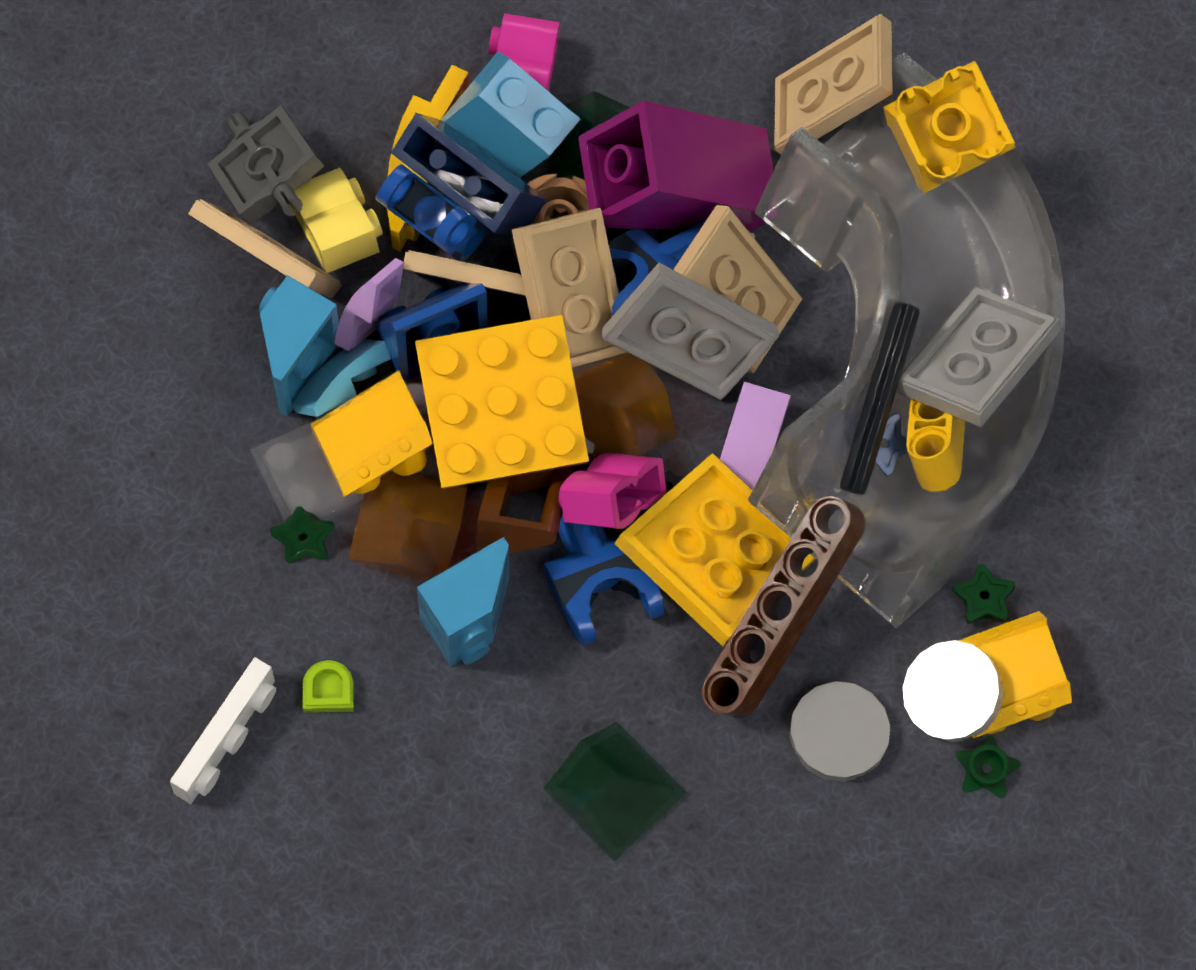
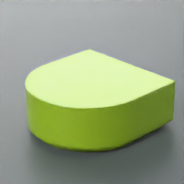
(328, 688)

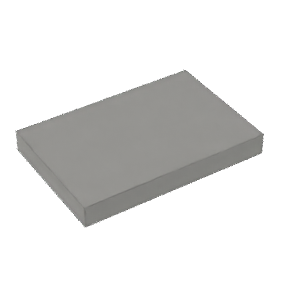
(690, 331)
(978, 356)

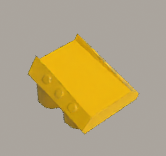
(948, 126)
(373, 436)
(1027, 667)

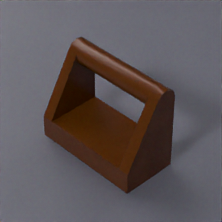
(521, 533)

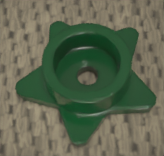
(300, 523)
(984, 608)
(987, 754)

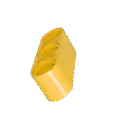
(935, 446)

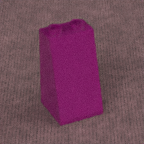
(673, 167)

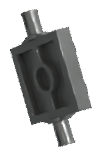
(265, 165)

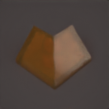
(624, 407)
(408, 525)

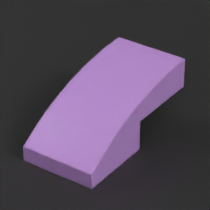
(368, 304)
(754, 431)

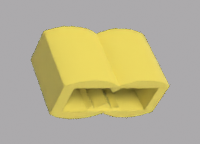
(336, 220)

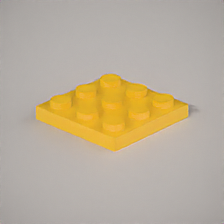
(502, 401)
(707, 547)

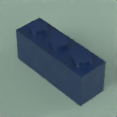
(467, 175)

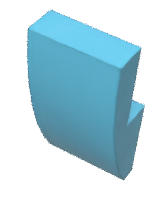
(333, 381)

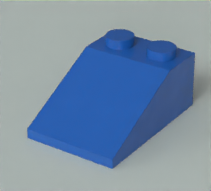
(440, 314)

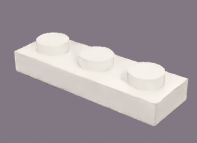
(224, 732)

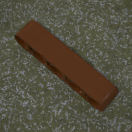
(761, 617)

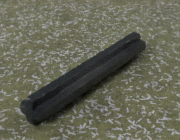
(879, 398)

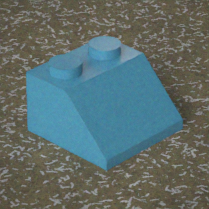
(511, 116)
(297, 335)
(466, 603)

